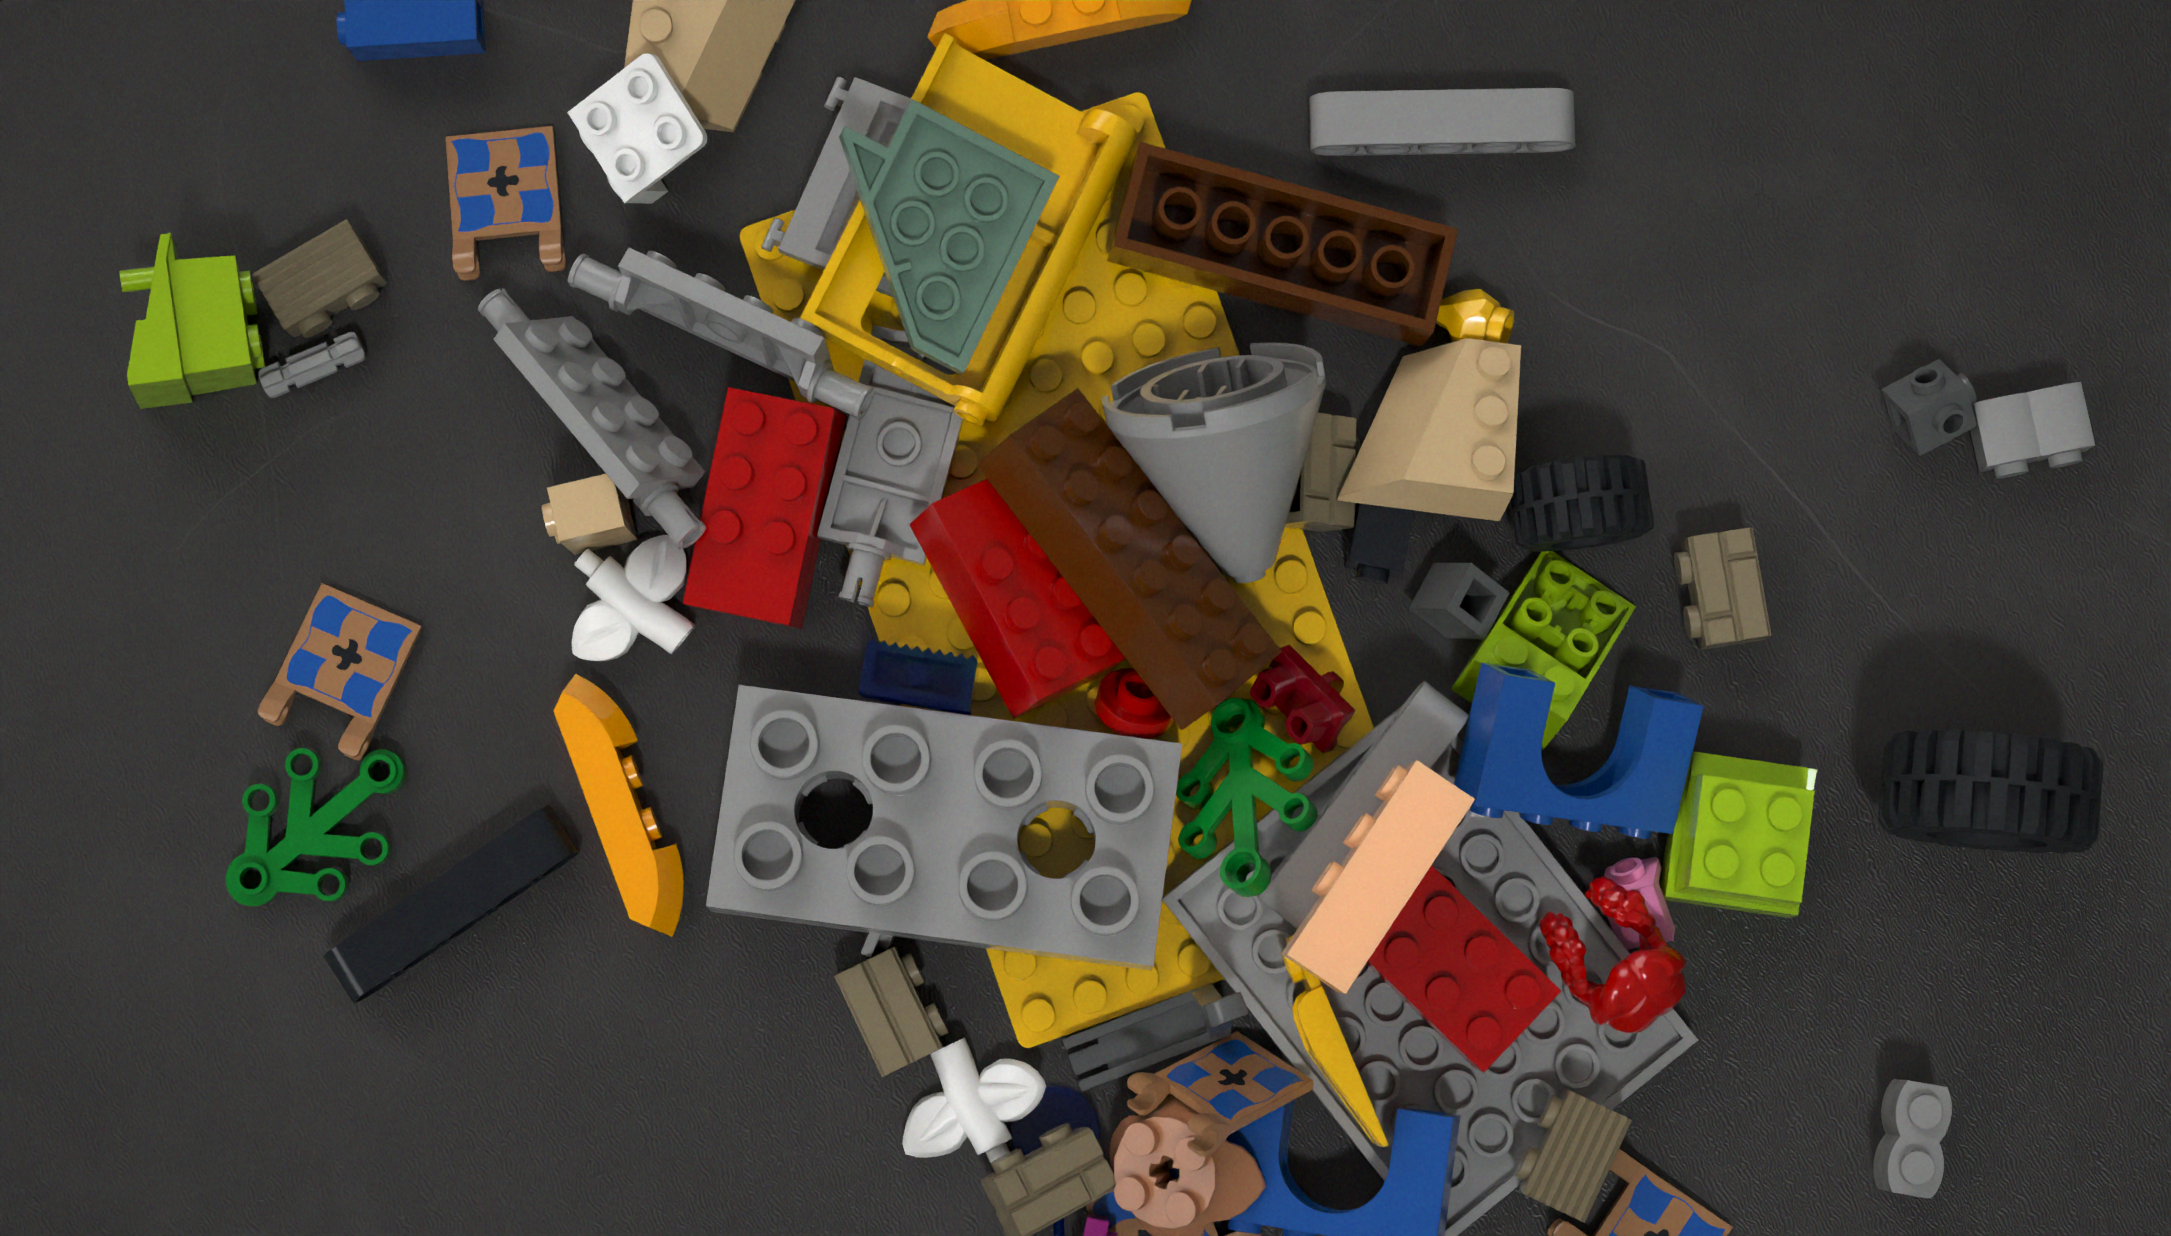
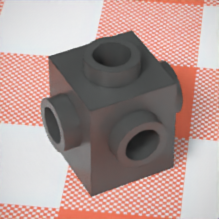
(1930, 406)

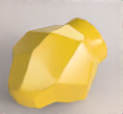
(1475, 316)

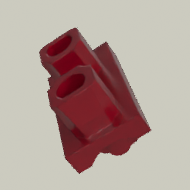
(1305, 697)

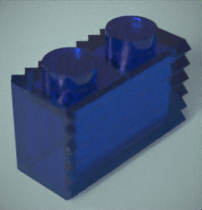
(919, 677)

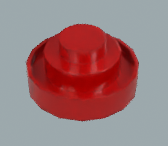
(1130, 706)

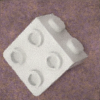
(639, 129)

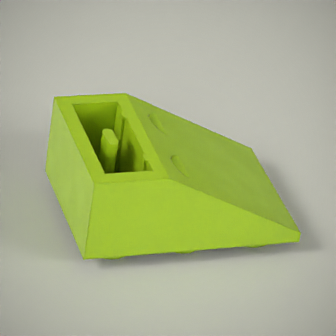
(1555, 626)

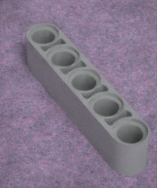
(1442, 121)
(1416, 732)

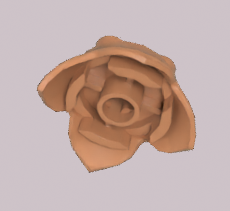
(1206, 1188)

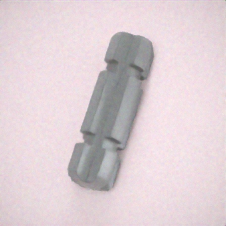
(312, 364)

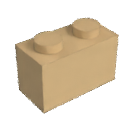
(589, 515)

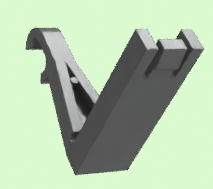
(1154, 1034)

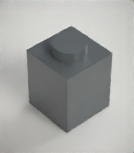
(1459, 600)

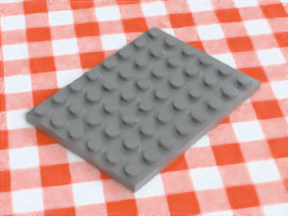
(1396, 1052)

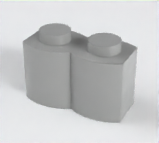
(2032, 428)
(1910, 1152)

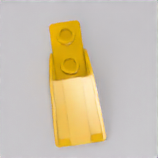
(1329, 1050)

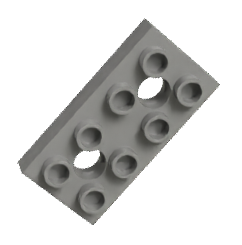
(944, 827)

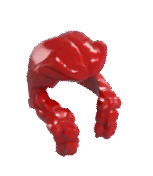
(1640, 985)

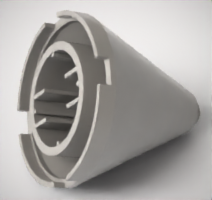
(1224, 443)

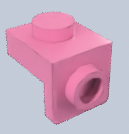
(1643, 877)

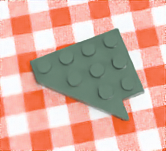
(946, 224)

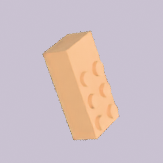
(1377, 875)

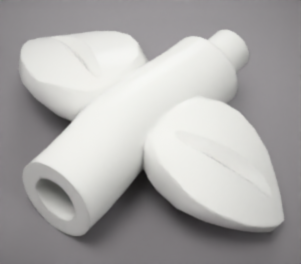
(632, 601)
(971, 1104)

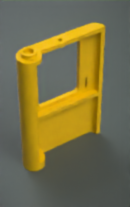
(1075, 145)

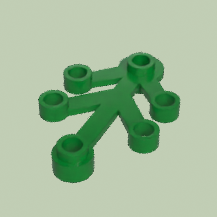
(1239, 793)
(308, 833)

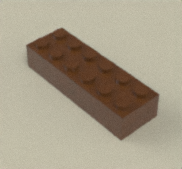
(1282, 244)
(1129, 558)

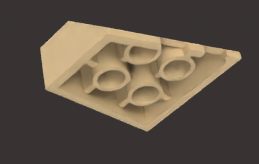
(709, 49)
(1444, 434)

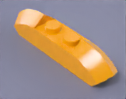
(1018, 26)
(594, 737)

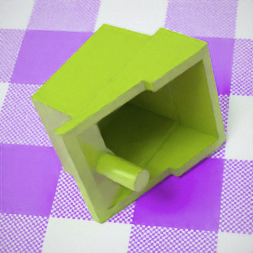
(193, 328)
(1740, 836)

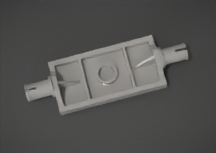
(734, 324)
(601, 412)
(888, 472)

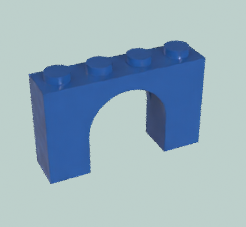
(411, 28)
(1633, 789)
(1408, 1204)

